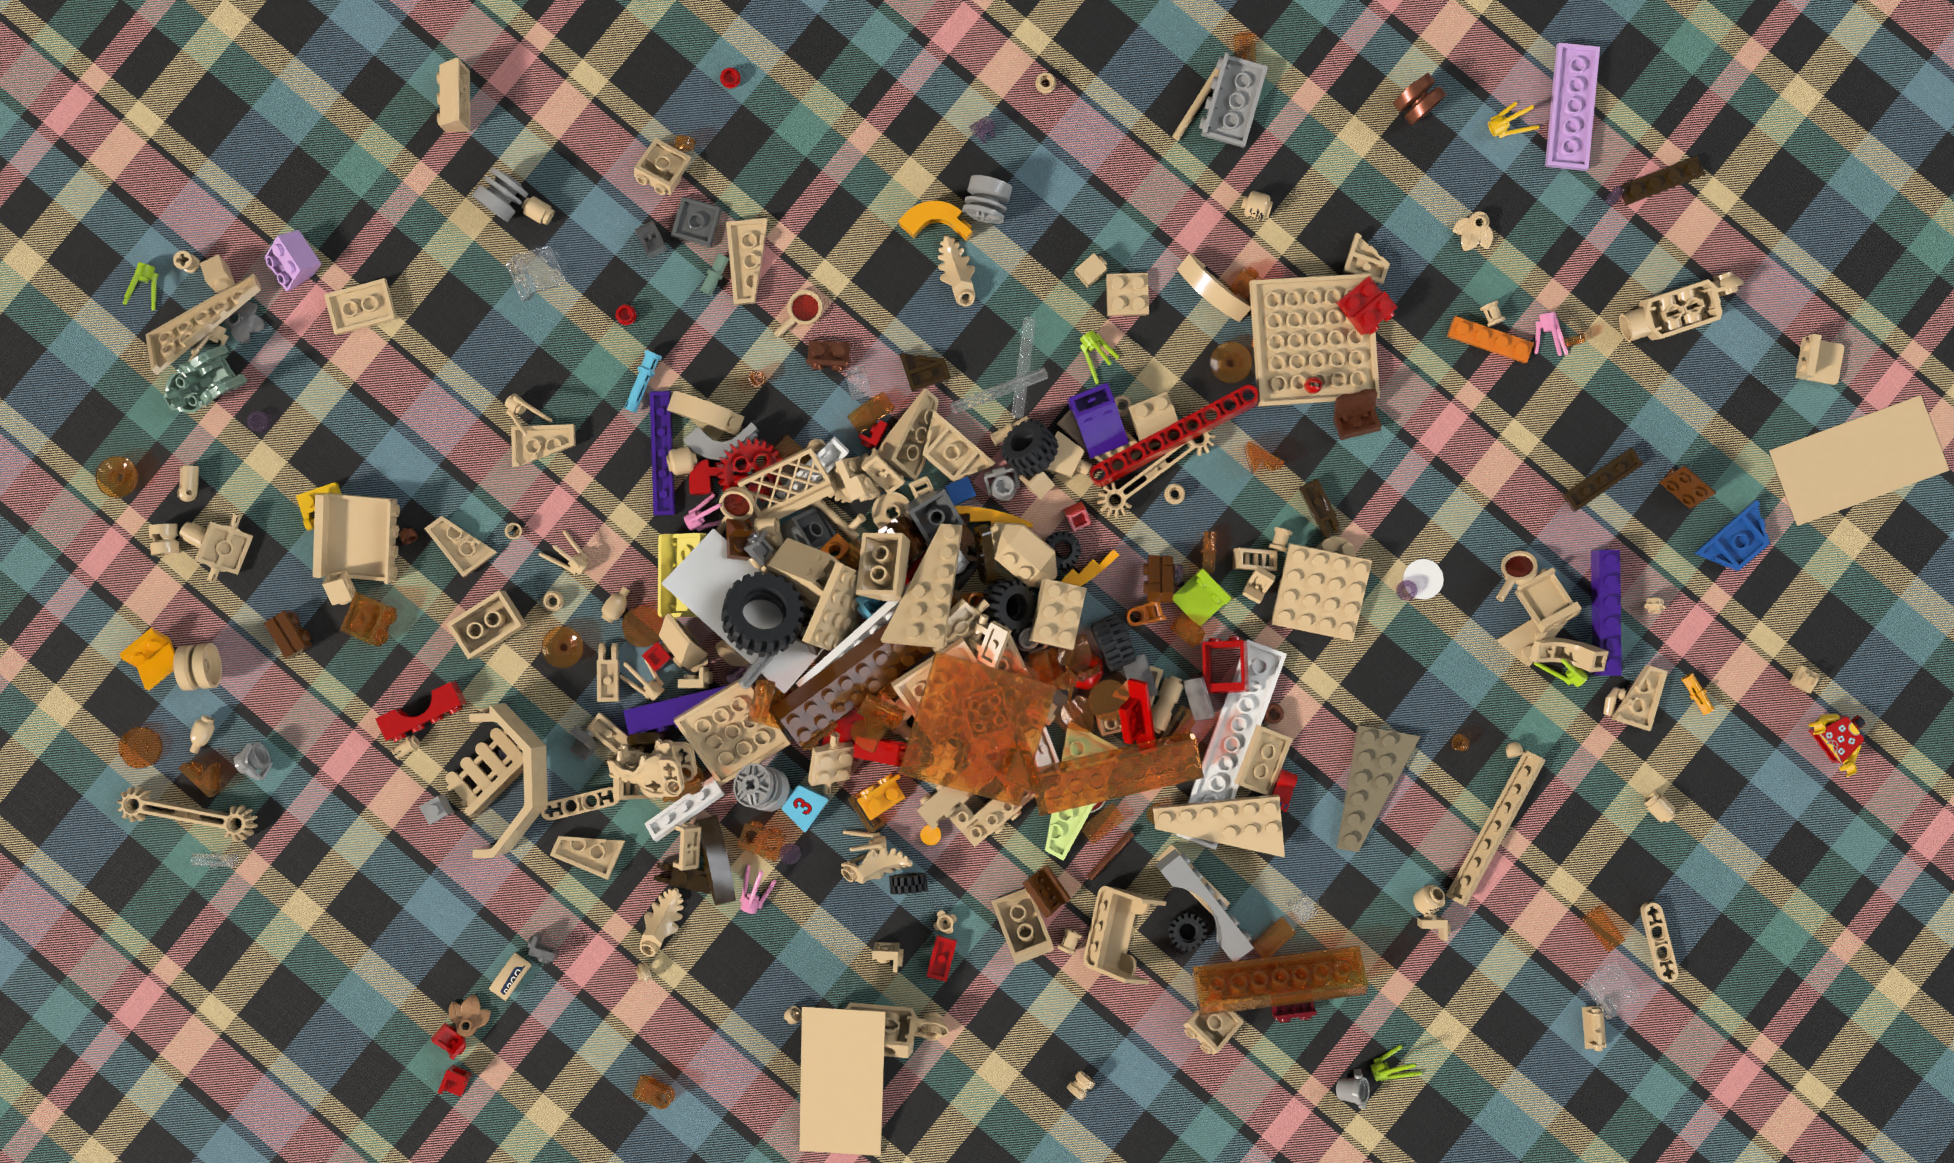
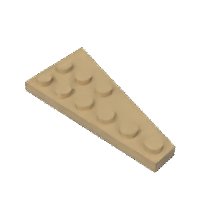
(184, 331)
(926, 604)
(1237, 822)

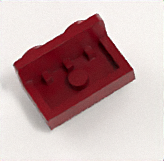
(1302, 1010)

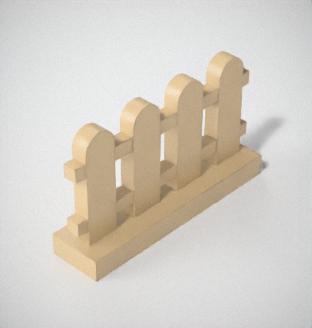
(484, 782)

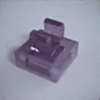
(981, 127)

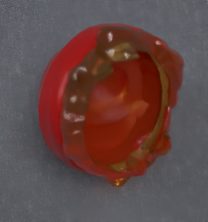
(1091, 675)

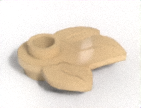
(1473, 234)

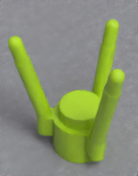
(143, 273)
(1093, 342)
(1574, 674)
(1382, 1072)

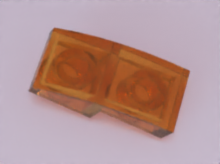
(870, 412)

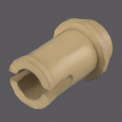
(406, 747)

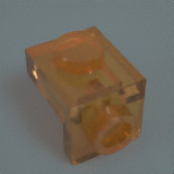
(1188, 630)

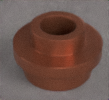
(1279, 716)

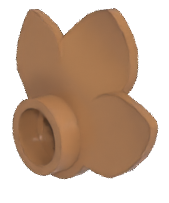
(468, 1012)

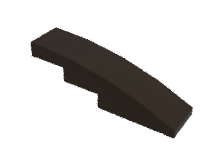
(716, 861)

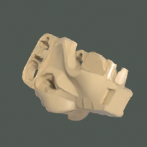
(655, 772)

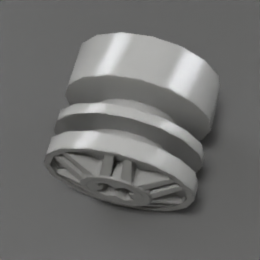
(500, 194)
(987, 197)
(761, 787)

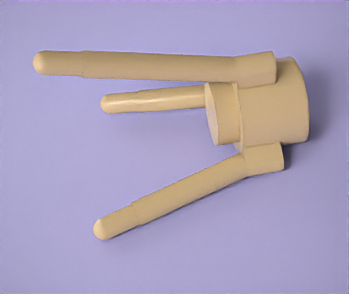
(215, 335)
(518, 406)
(577, 563)
(651, 689)
(874, 844)

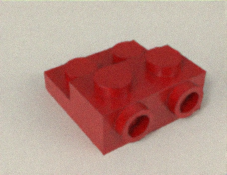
(1367, 306)

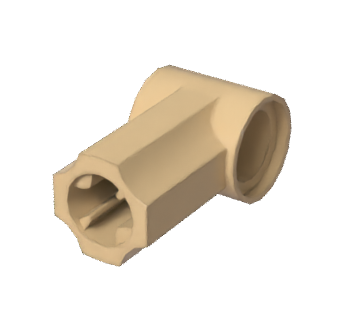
(772, 526)

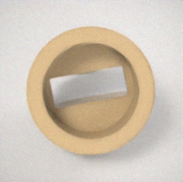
(517, 533)
(1514, 749)
(795, 1018)

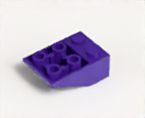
(1098, 420)

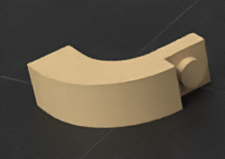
(705, 412)
(1575, 652)

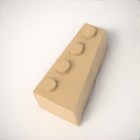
(941, 804)

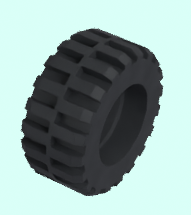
(762, 588)

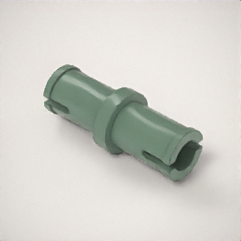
(714, 274)

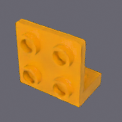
(151, 656)
(879, 799)

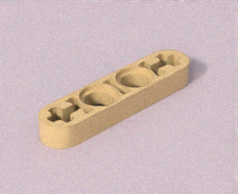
(581, 804)
(1656, 942)

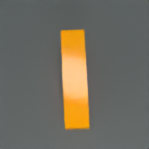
(989, 515)
(1090, 571)

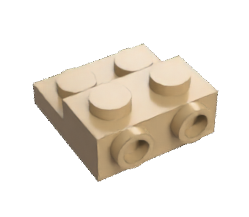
(661, 167)
(857, 481)
(1212, 1030)

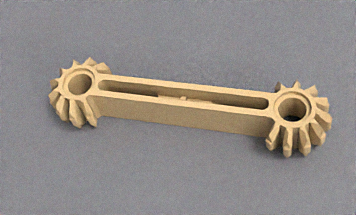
(1151, 473)
(186, 813)

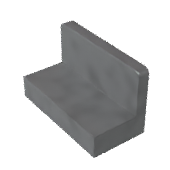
(1141, 671)
(1198, 698)

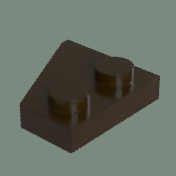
(924, 370)

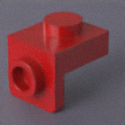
(449, 1040)

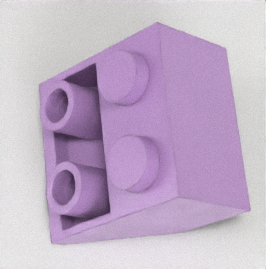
(292, 259)

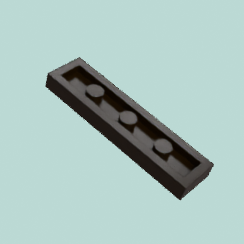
(1662, 180)
(1602, 479)

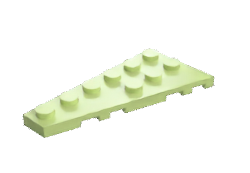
(1067, 824)

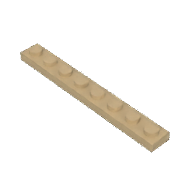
(1495, 828)

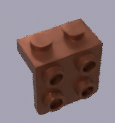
(1356, 414)

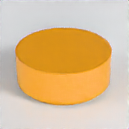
(929, 835)

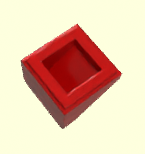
(1077, 516)

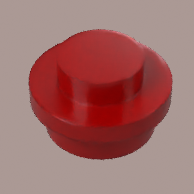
(730, 78)
(626, 315)

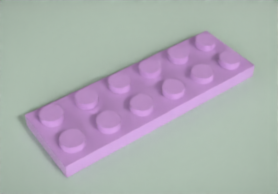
(1572, 106)

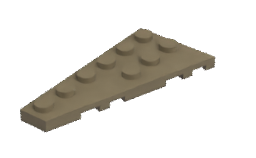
(1373, 772)

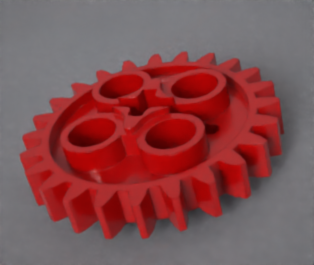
(749, 452)

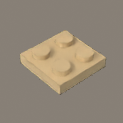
(1127, 294)

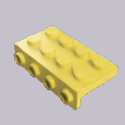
(671, 552)

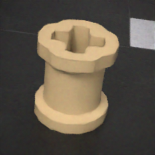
(186, 261)
(1492, 313)
(1280, 539)
(1069, 941)

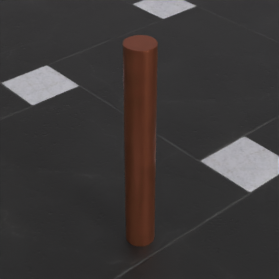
(1110, 855)

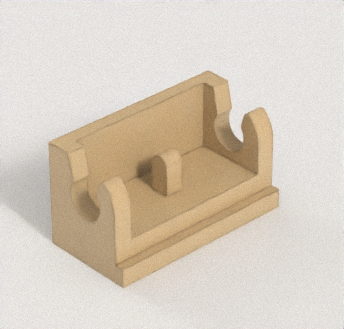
(881, 472)
(689, 846)

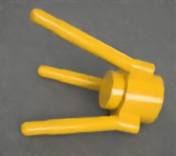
(1499, 125)

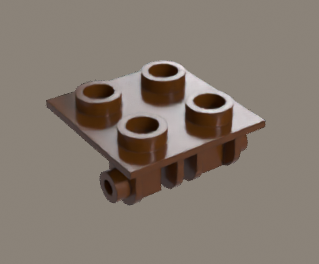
(1687, 486)

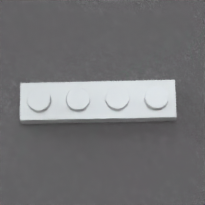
(828, 455)
(684, 809)

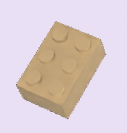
(1057, 614)
(486, 624)

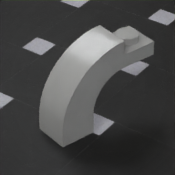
(712, 449)

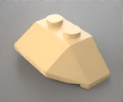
(1023, 553)

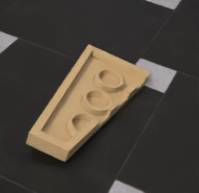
(746, 249)

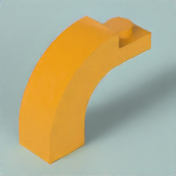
(934, 212)

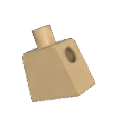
(1068, 458)

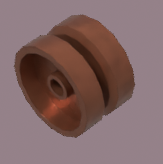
(1419, 98)

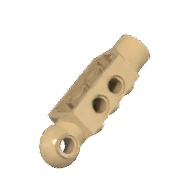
(1679, 309)
(903, 1026)

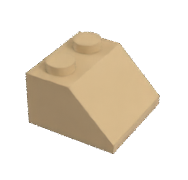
(1153, 416)
(681, 643)

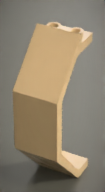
(534, 776)

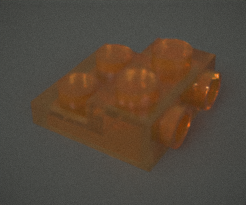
(369, 619)

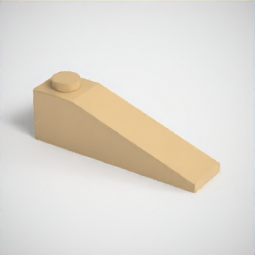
(906, 441)

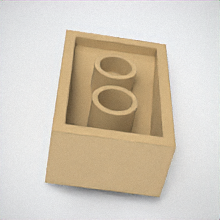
(1022, 926)

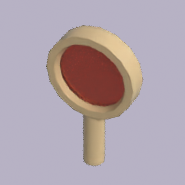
(804, 309)
(735, 504)
(1517, 568)

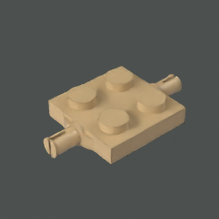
(224, 548)
(962, 621)
(831, 763)

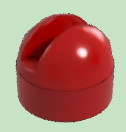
(1313, 389)

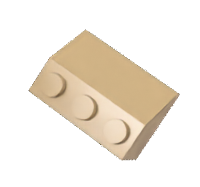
(454, 96)
(883, 566)

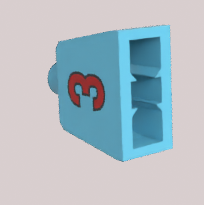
(804, 805)

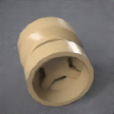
(1080, 1085)

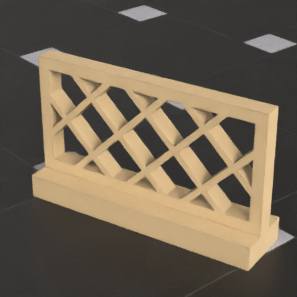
(799, 498)

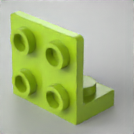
(1200, 597)

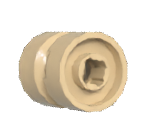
(164, 539)

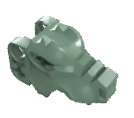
(201, 381)

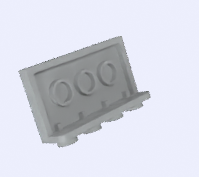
(1233, 100)

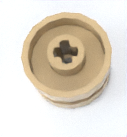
(197, 666)

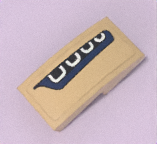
(510, 976)

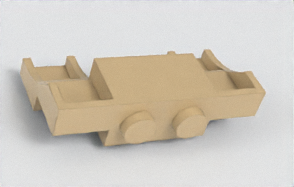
(987, 819)

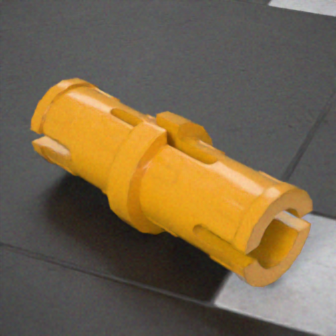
(1698, 693)

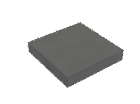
(696, 222)

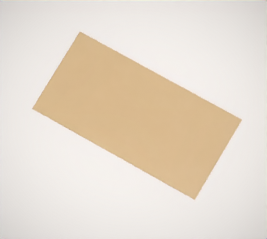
(1859, 460)
(841, 1080)

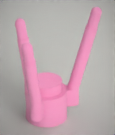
(1549, 323)
(695, 518)
(751, 901)

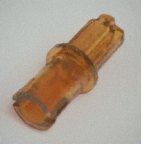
(1209, 551)

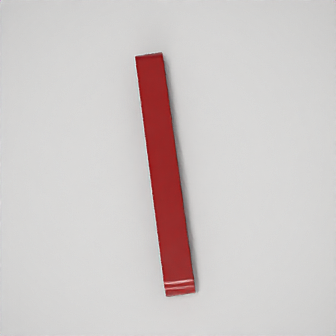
(1180, 427)

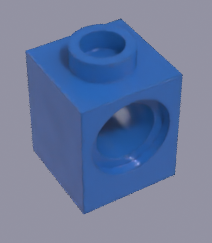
(960, 491)

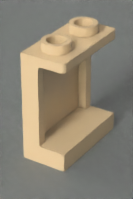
(1547, 601)

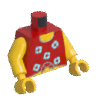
(1839, 739)

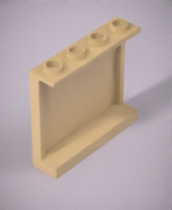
(355, 536)

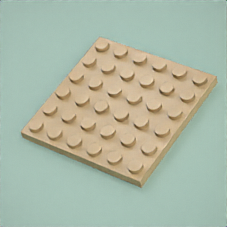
(1307, 335)

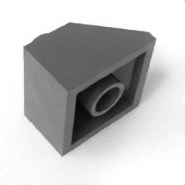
(932, 510)
(809, 528)

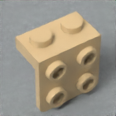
(1819, 360)

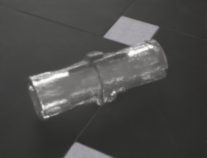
(200, 859)

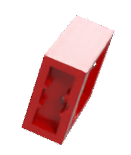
(1235, 687)
(886, 752)

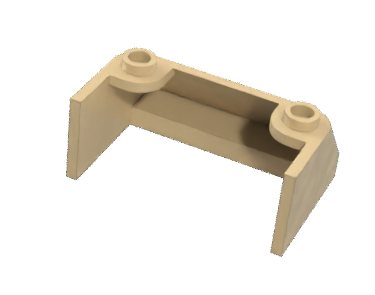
(1112, 931)

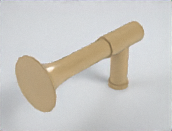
(849, 529)

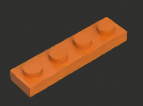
(1490, 339)

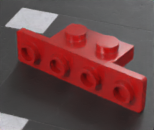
(1137, 714)

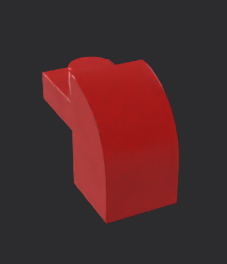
(701, 478)

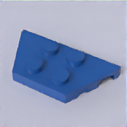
(1738, 540)

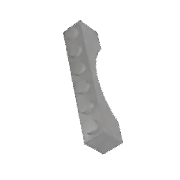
(1179, 874)

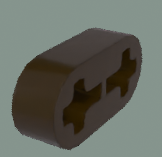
(644, 741)

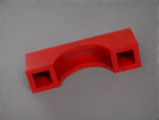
(444, 700)

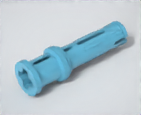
(645, 371)

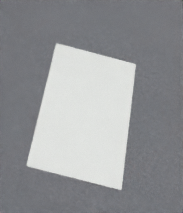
(702, 586)

